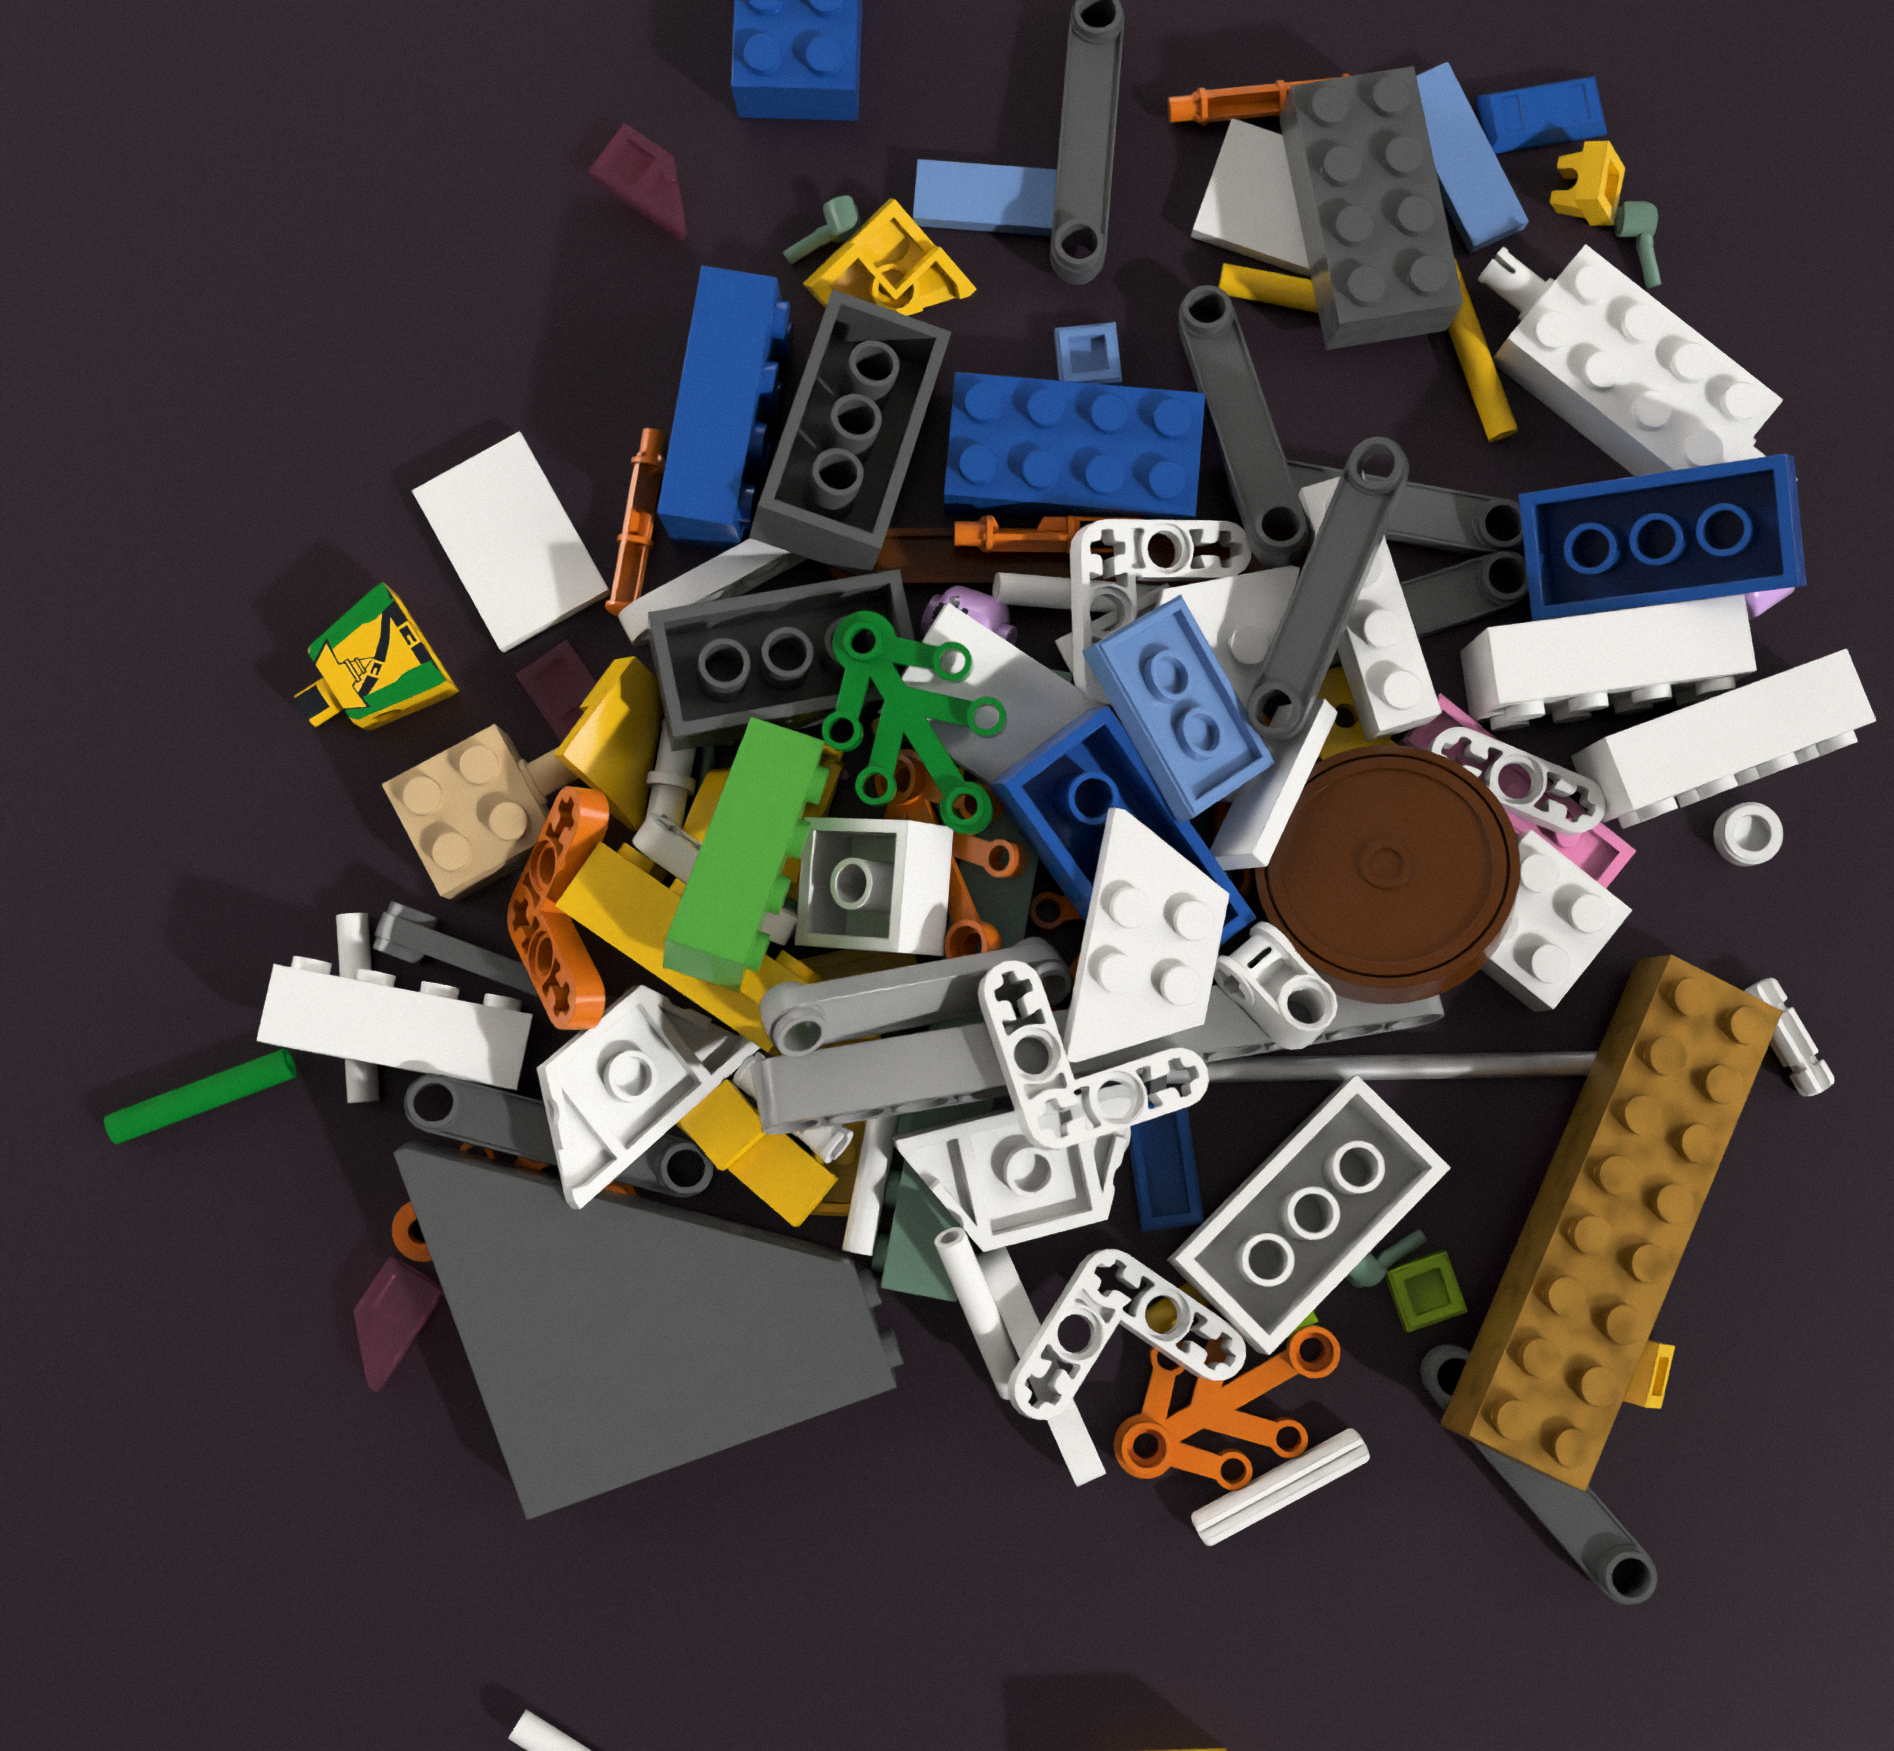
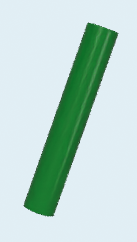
(200, 1096)

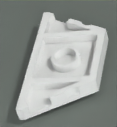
(1239, 621)
(1144, 944)
(630, 1083)
(1006, 1186)

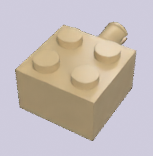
(476, 809)

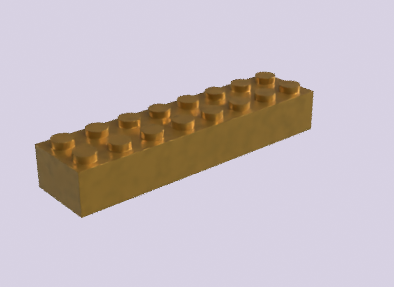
(1612, 1220)

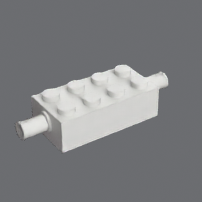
(1626, 368)

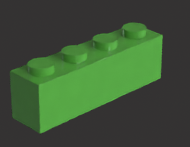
(744, 854)

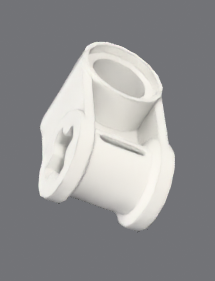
(1273, 982)

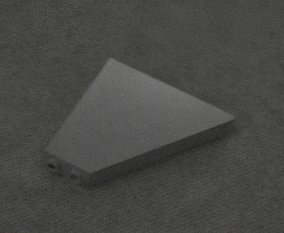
(634, 1324)

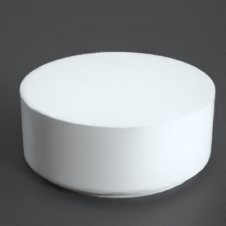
(1748, 834)

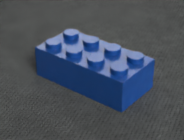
(797, 59)
(725, 409)
(1071, 449)
(1663, 538)
(1063, 800)

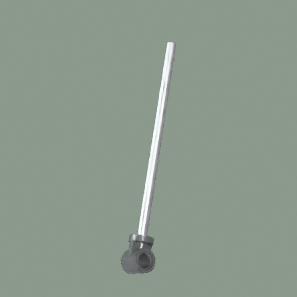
(1387, 1067)

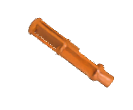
(1231, 103)
(638, 521)
(1051, 535)

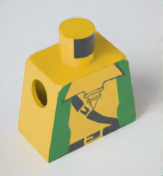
(374, 666)

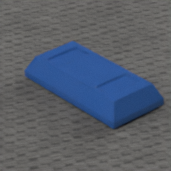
(1542, 115)
(1165, 1172)

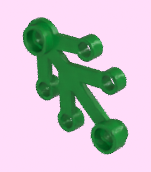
(907, 712)

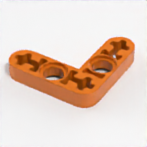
(545, 934)

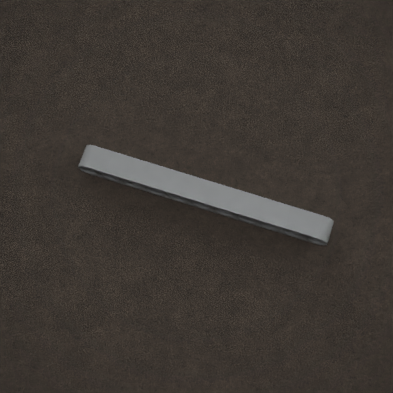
(962, 1065)

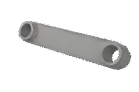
(875, 1003)

